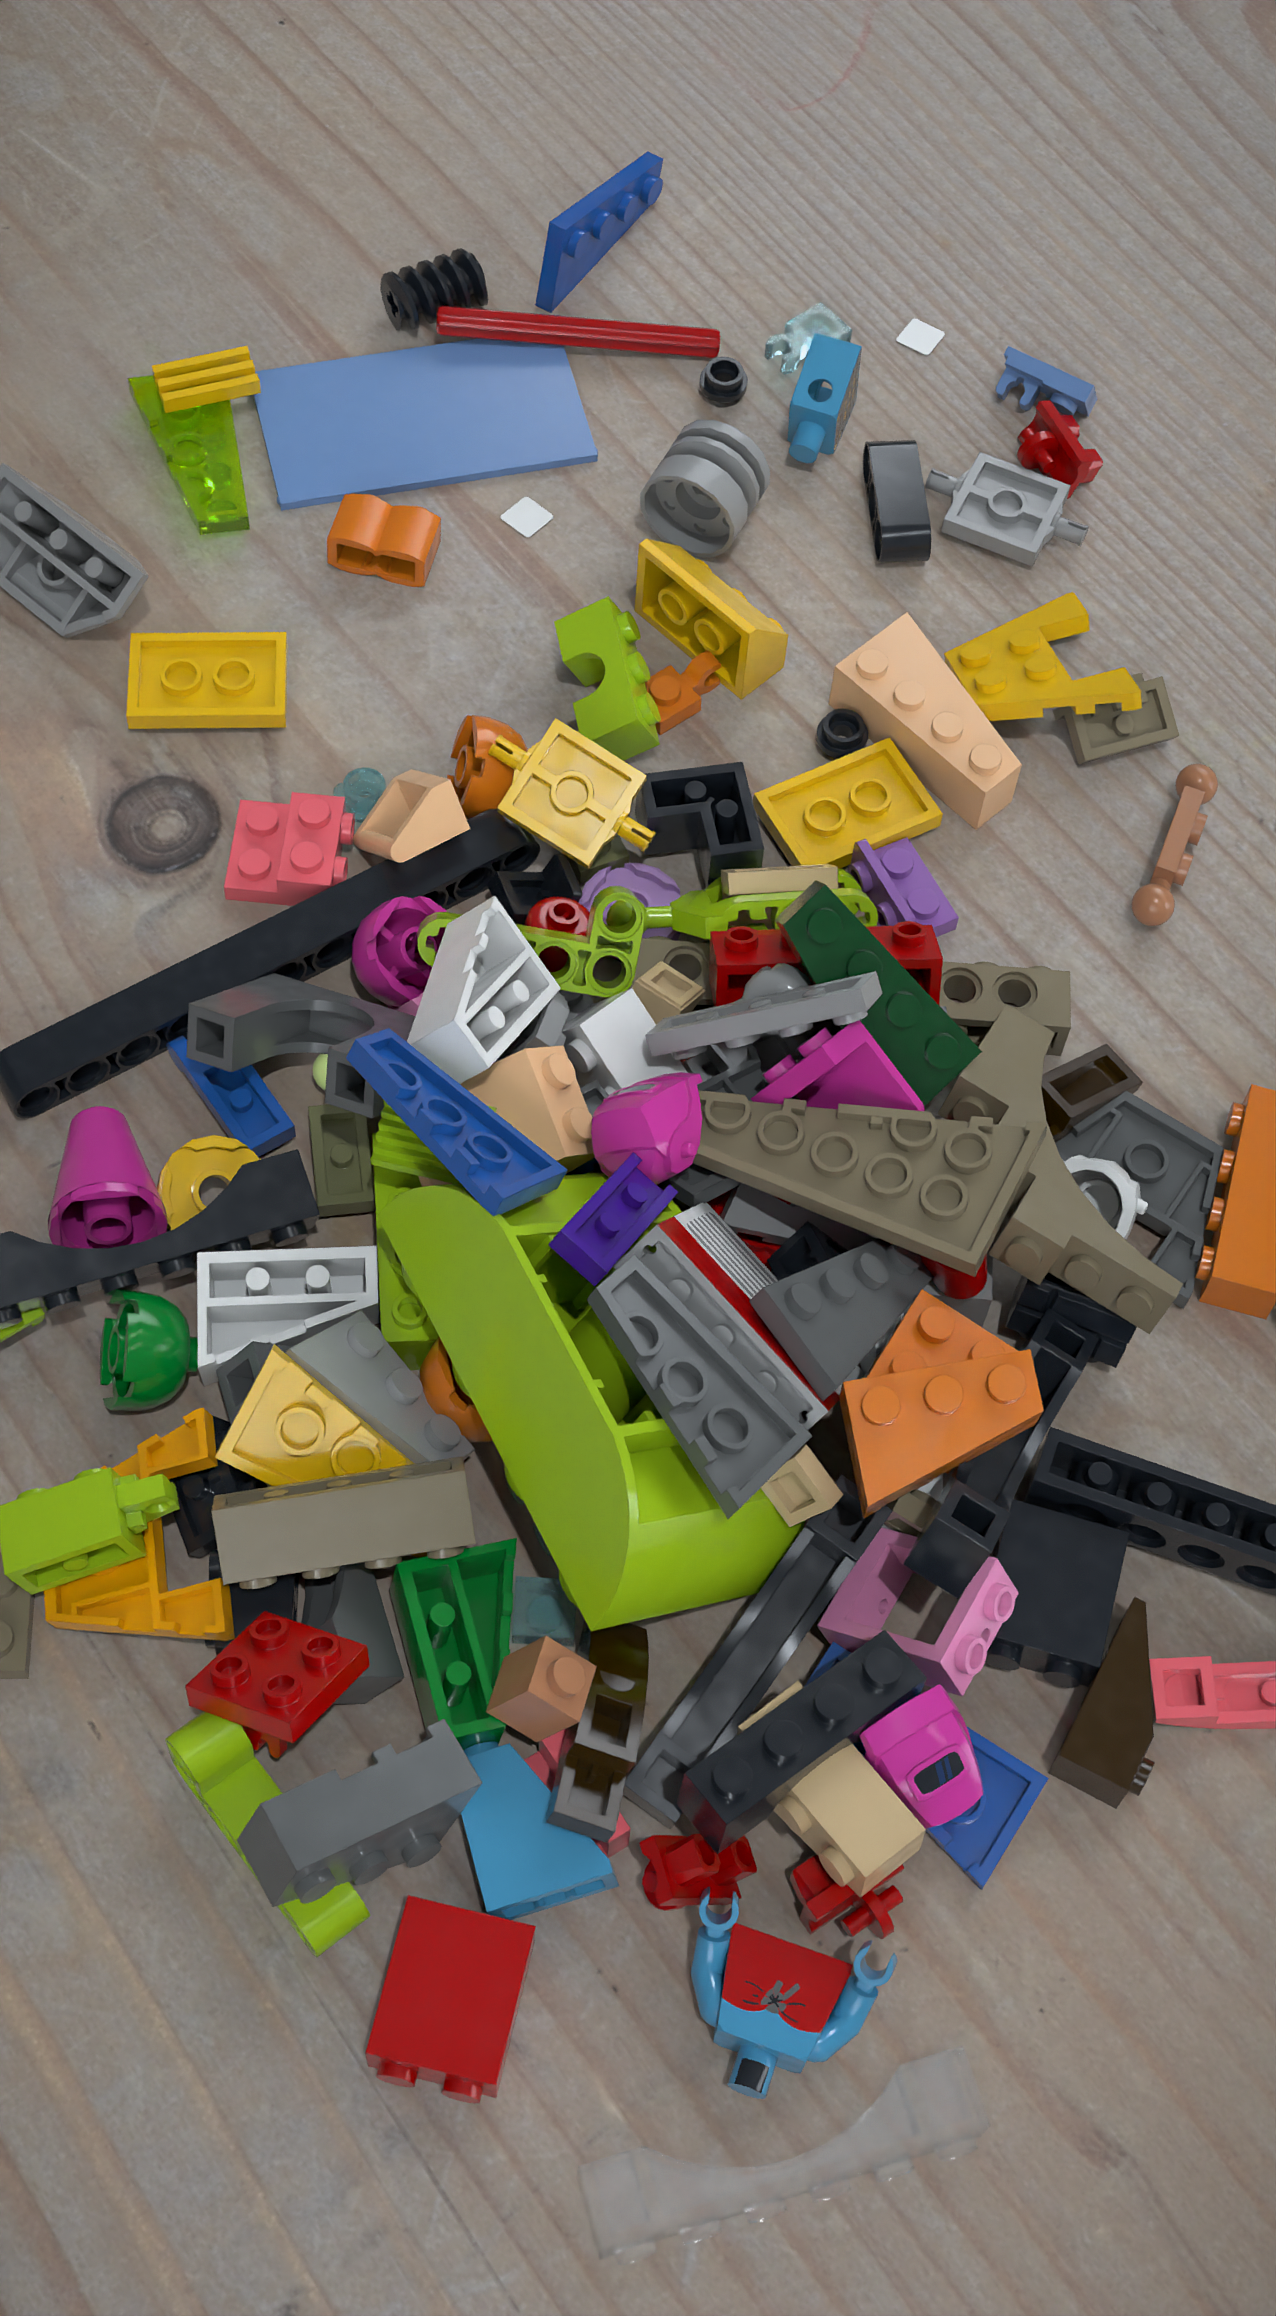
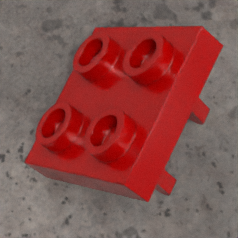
(277, 1679)

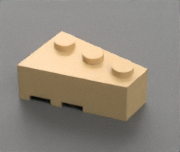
(848, 1815)

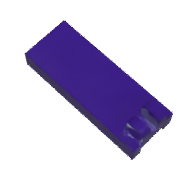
(611, 1221)

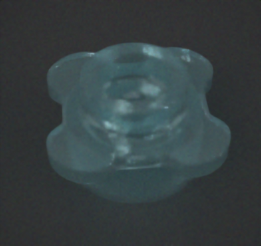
(358, 783)

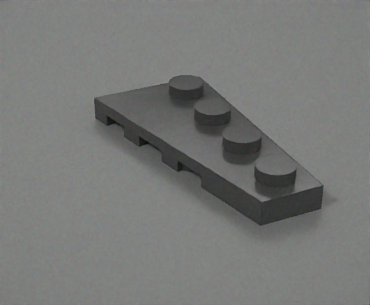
(840, 1309)
(703, 1392)

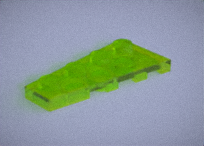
(200, 456)

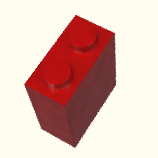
(450, 1999)

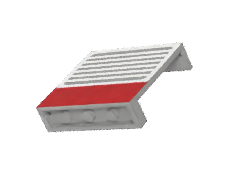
(715, 1280)

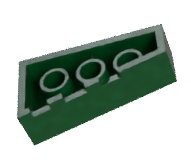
(905, 1018)

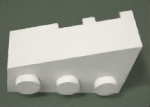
(611, 1044)

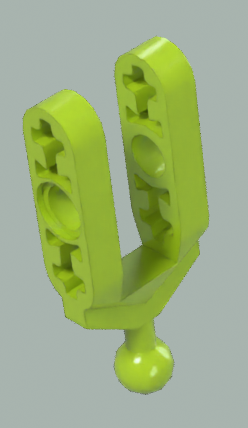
(700, 913)

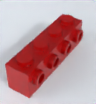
(744, 951)

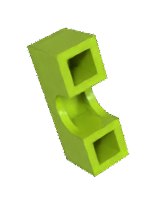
(600, 646)

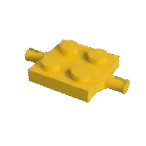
(571, 793)

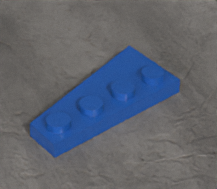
(593, 226)
(466, 1135)
(986, 1829)

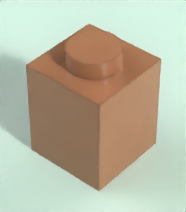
(541, 1689)

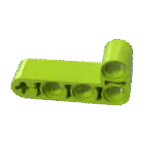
(582, 950)
(230, 1785)

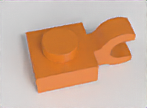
(679, 694)

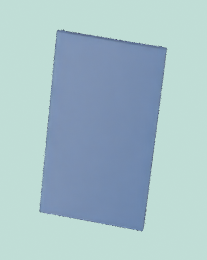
(420, 419)

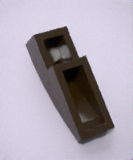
(1084, 1087)

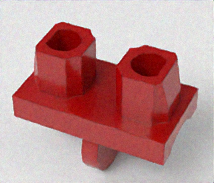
(1054, 448)
(688, 1865)
(826, 1900)

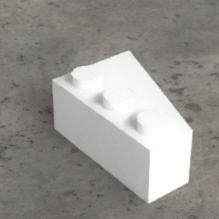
(479, 992)
(278, 1297)

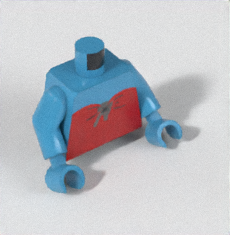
(776, 1997)

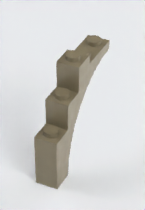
(1051, 1218)

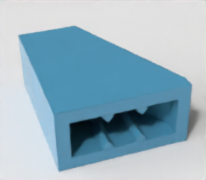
(516, 1853)

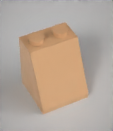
(541, 1100)

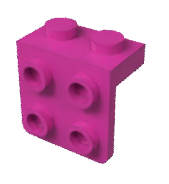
(840, 1071)

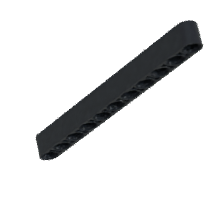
(293, 943)

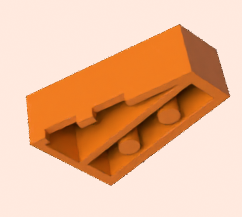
(933, 1418)

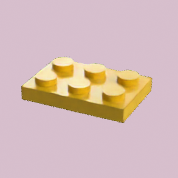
(207, 680)
(846, 801)

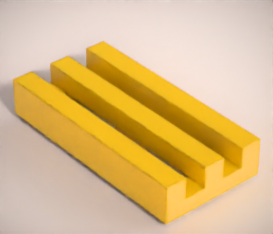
(204, 373)

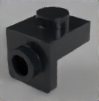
(523, 890)

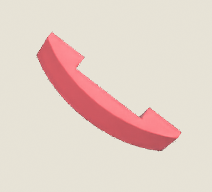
(1213, 1695)

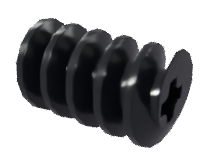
(433, 286)

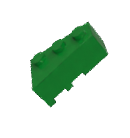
(457, 1634)

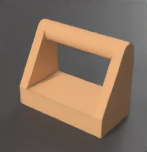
(411, 817)

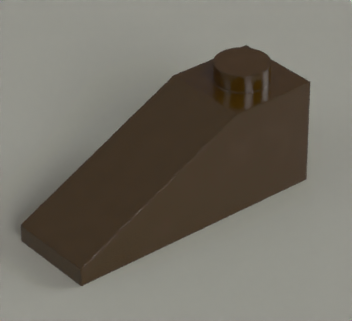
(1115, 1720)

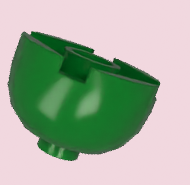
(145, 1351)

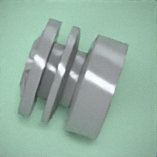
(705, 488)

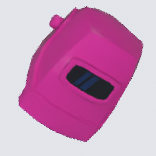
(655, 1121)
(926, 1757)

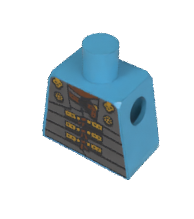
(821, 413)

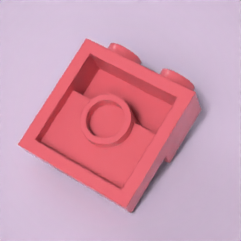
(288, 849)

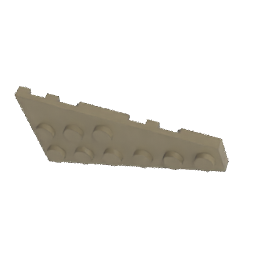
(876, 1169)

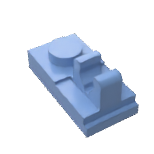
(1063, 389)

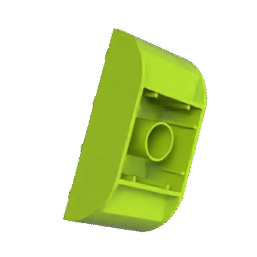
(568, 1413)

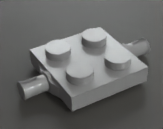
(1006, 508)

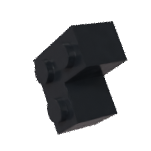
(703, 811)

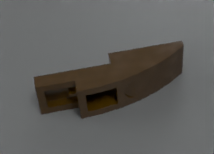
(607, 1738)

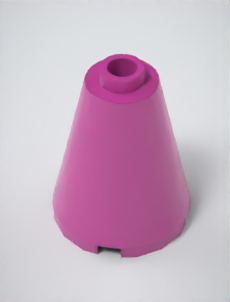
(104, 1186)

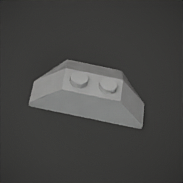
(61, 561)

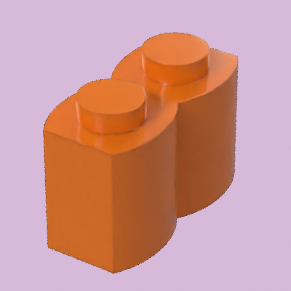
(384, 540)

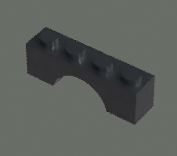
(759, 1766)

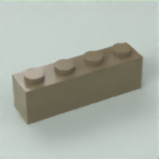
(343, 1522)

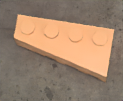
(919, 703)

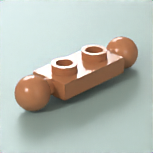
(1154, 902)

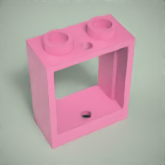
(874, 1588)

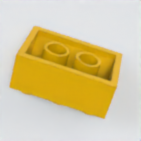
(706, 614)

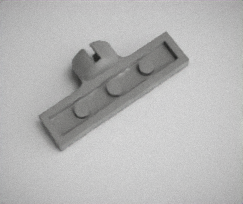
(772, 1003)

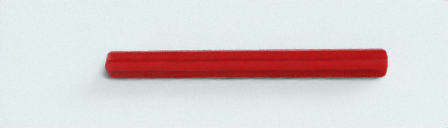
(577, 332)

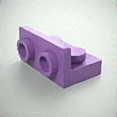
(901, 886)

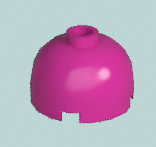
(388, 953)

